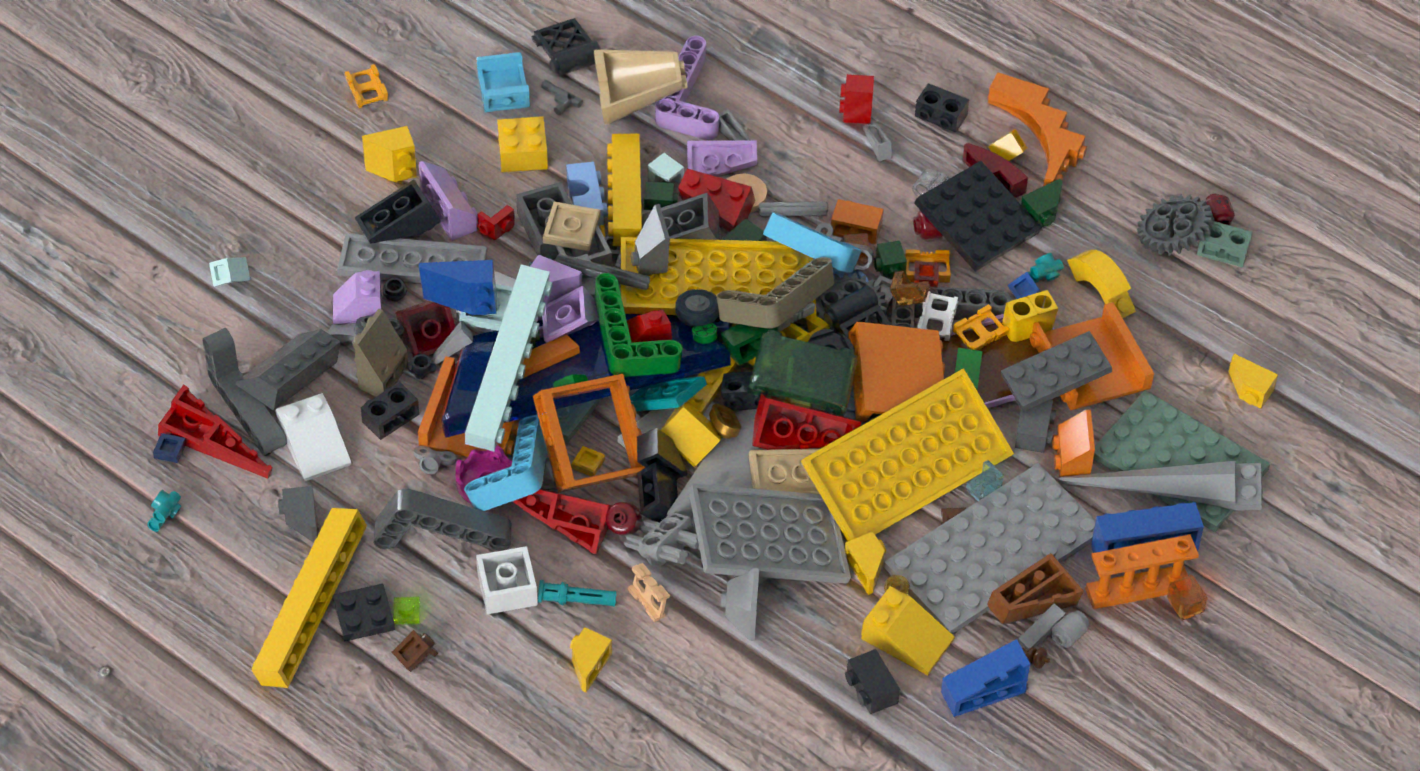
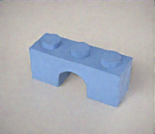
(584, 187)

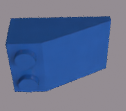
(461, 285)

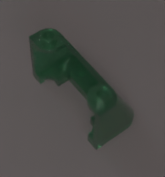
(803, 371)

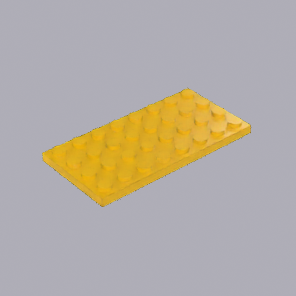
(712, 267)
(907, 457)

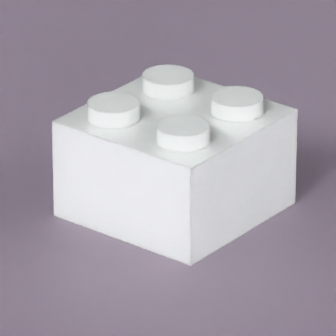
(506, 580)

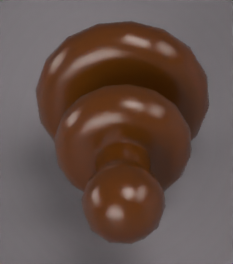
(1037, 657)

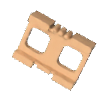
(651, 590)

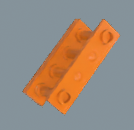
(1140, 585)

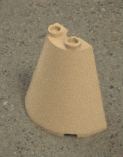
(636, 80)

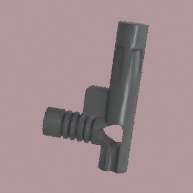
(562, 97)

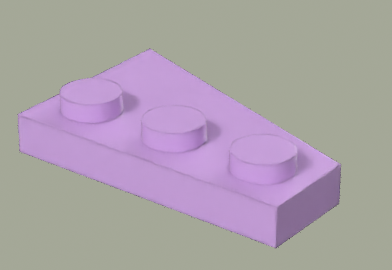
(721, 156)

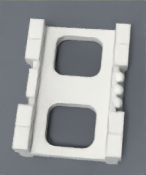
(944, 316)

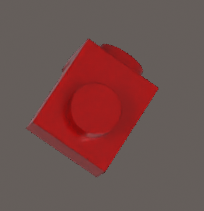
(498, 224)

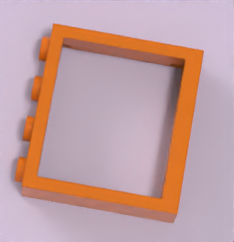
(555, 442)

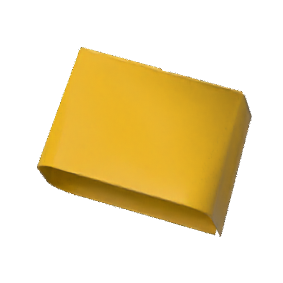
(1021, 325)

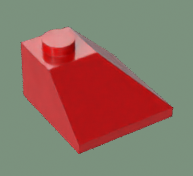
(650, 327)

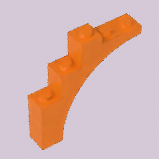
(1031, 106)

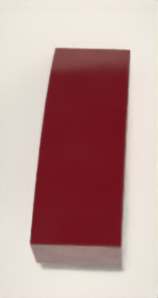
(1005, 171)

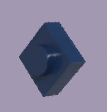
(169, 448)

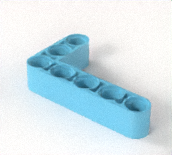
(521, 478)

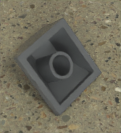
(652, 245)

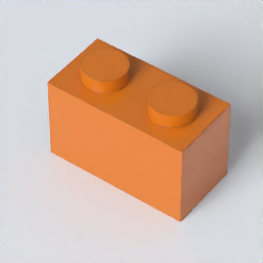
(857, 219)

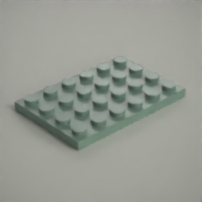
(1163, 436)

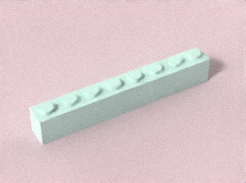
(507, 358)

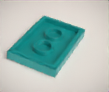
(667, 394)

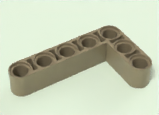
(781, 302)

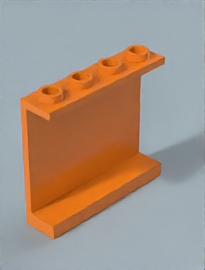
(893, 365)
(1129, 366)
(431, 430)

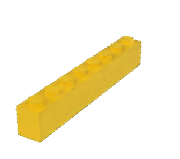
(309, 598)

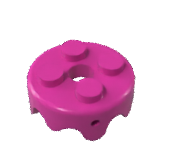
(478, 465)

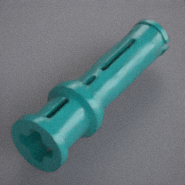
(563, 593)

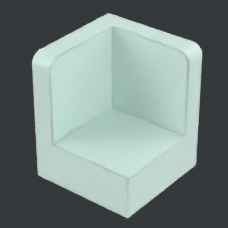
(665, 168)
(229, 271)

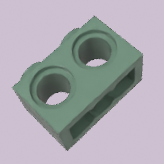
(1226, 244)

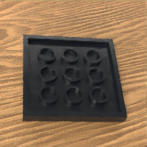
(977, 215)

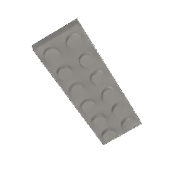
(400, 256)

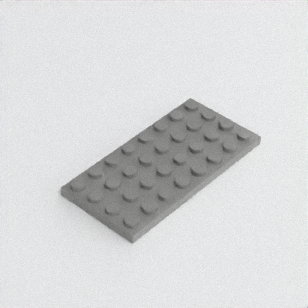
(991, 543)

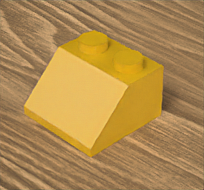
(390, 154)

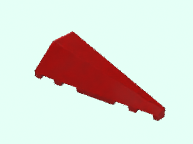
(209, 433)
(574, 517)

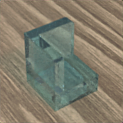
(986, 482)

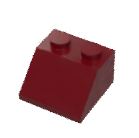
(426, 326)

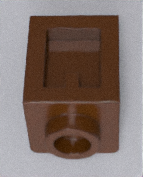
(414, 650)

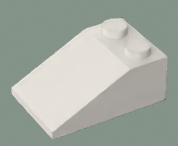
(313, 437)

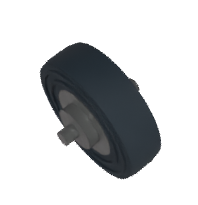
(697, 307)

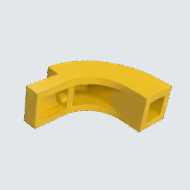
(1105, 277)

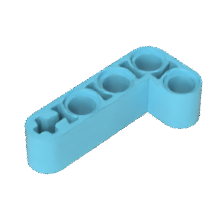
(812, 242)

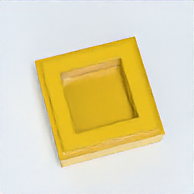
(588, 461)

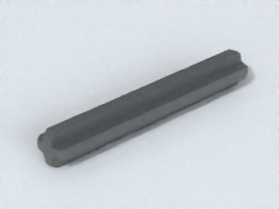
(594, 269)

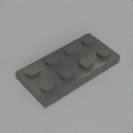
(1056, 371)

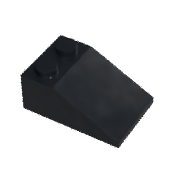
(398, 215)

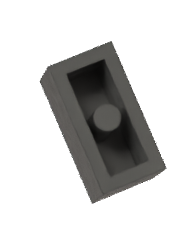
(1033, 427)

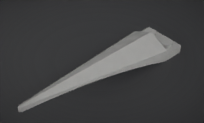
(1214, 484)

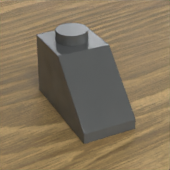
(299, 510)

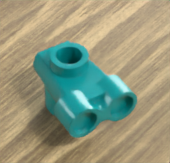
(1046, 268)
(164, 506)

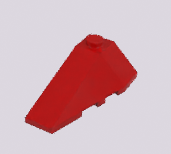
(791, 425)

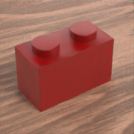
(858, 99)

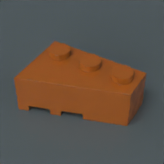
(1035, 591)

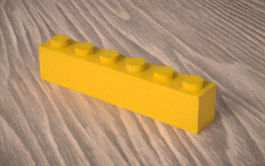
(625, 187)

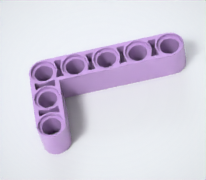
(683, 117)

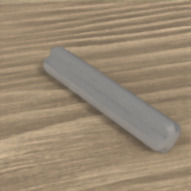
(794, 208)

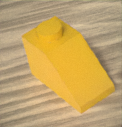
(1252, 381)
(866, 559)
(589, 656)

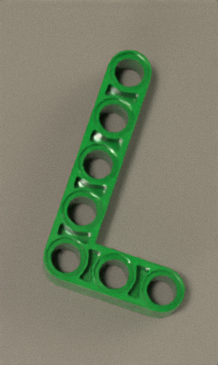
(622, 355)

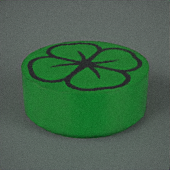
(705, 334)

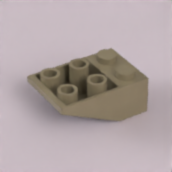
(379, 355)

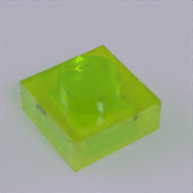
(406, 610)

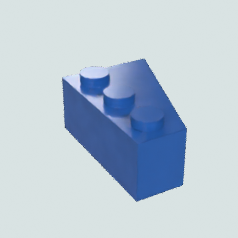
(987, 680)

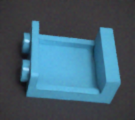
(502, 82)

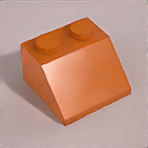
(1074, 445)

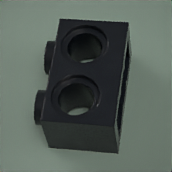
(941, 107)
(735, 392)
(390, 410)

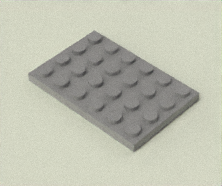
(767, 530)

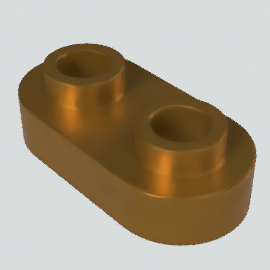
(725, 421)

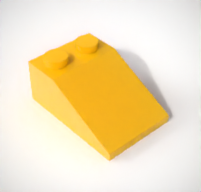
(906, 631)

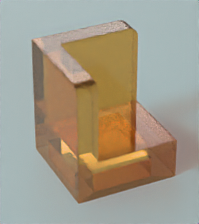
(907, 292)
(1186, 597)

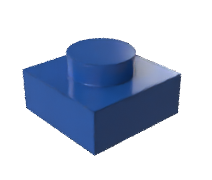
(1023, 286)

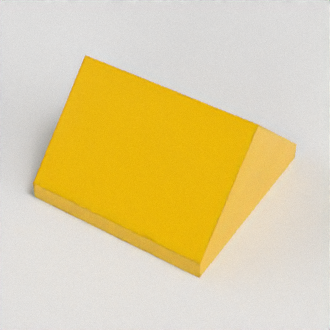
(691, 433)

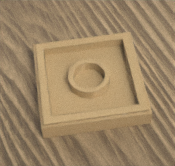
(571, 226)

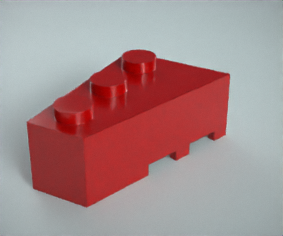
(731, 198)

